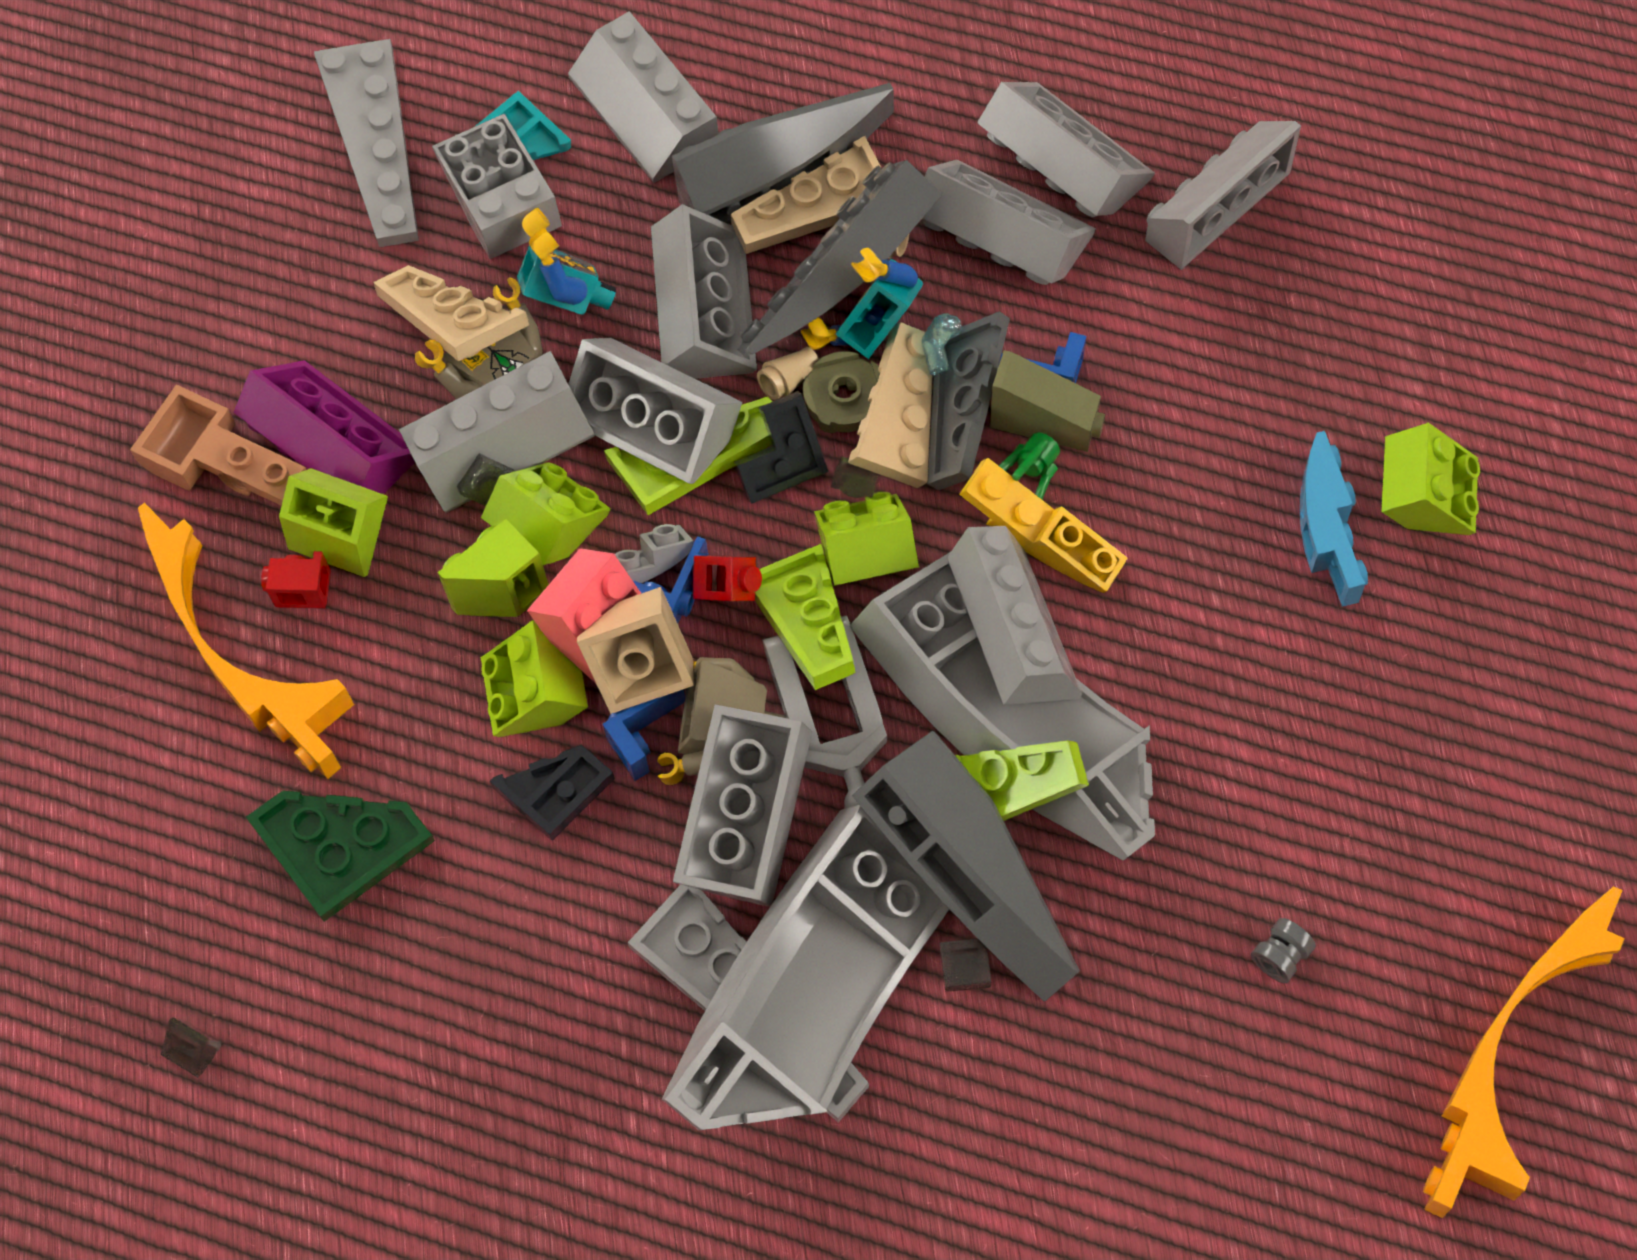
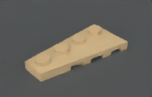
(807, 202)
(448, 314)
(898, 419)

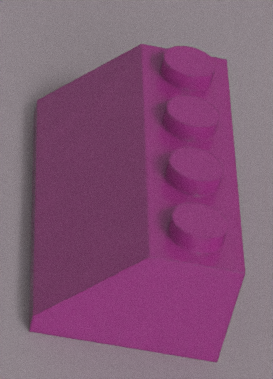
(322, 426)

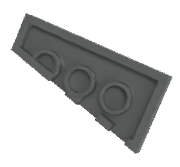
(963, 399)

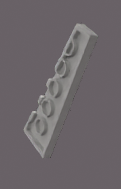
(369, 116)
(696, 949)

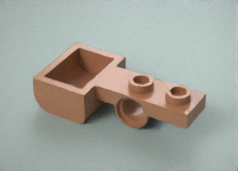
(196, 436)

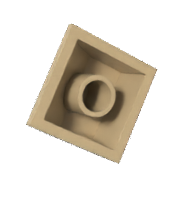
(637, 652)

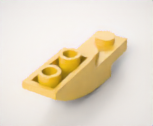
(1044, 533)

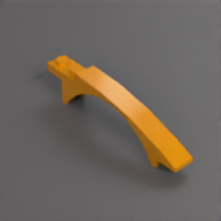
(286, 708)
(1478, 1145)

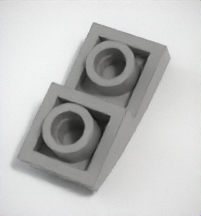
(658, 552)

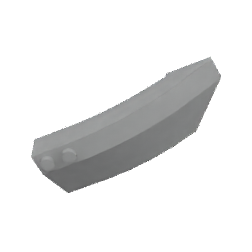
(935, 658)
(807, 982)

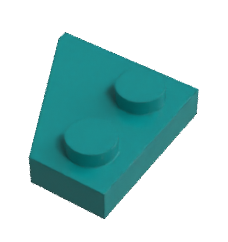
(533, 128)

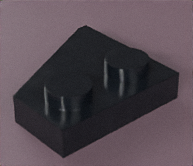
(555, 788)

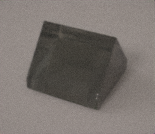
(189, 1046)

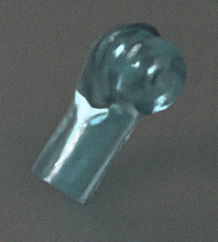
(935, 338)

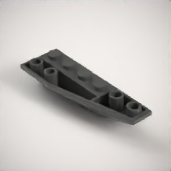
(770, 151)
(877, 219)
(968, 859)

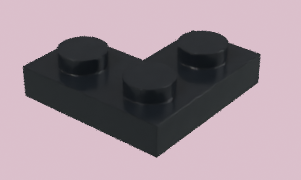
(793, 453)

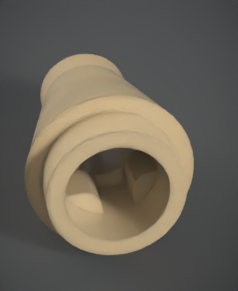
(785, 374)

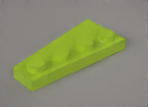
(657, 488)
(806, 616)
(1027, 775)

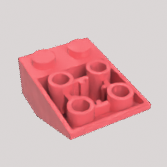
(578, 598)

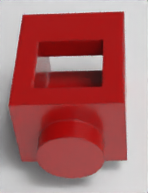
(736, 578)
(297, 581)

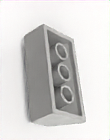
(641, 95)
(1063, 147)
(1222, 191)
(1005, 222)
(701, 294)
(651, 408)
(512, 420)
(1011, 618)
(743, 805)

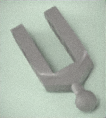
(844, 755)

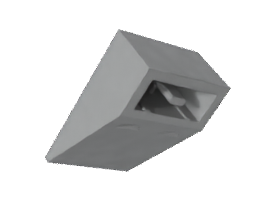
(496, 184)

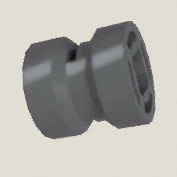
(1283, 950)

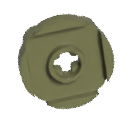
(823, 382)

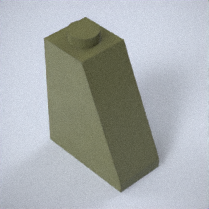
(1038, 400)

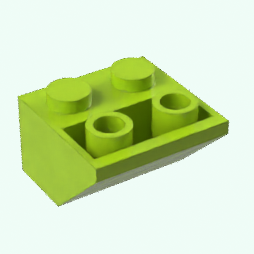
(1430, 482)
(546, 509)
(332, 518)
(866, 538)
(494, 575)
(530, 684)

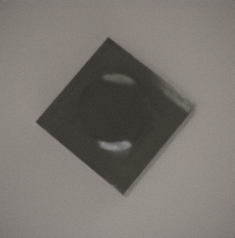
(481, 479)
(854, 480)
(965, 965)

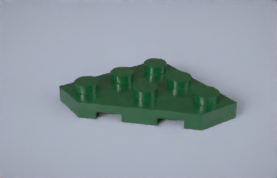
(338, 843)

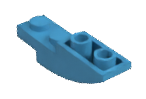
(1324, 518)

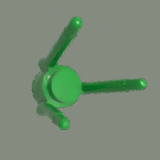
(1034, 459)

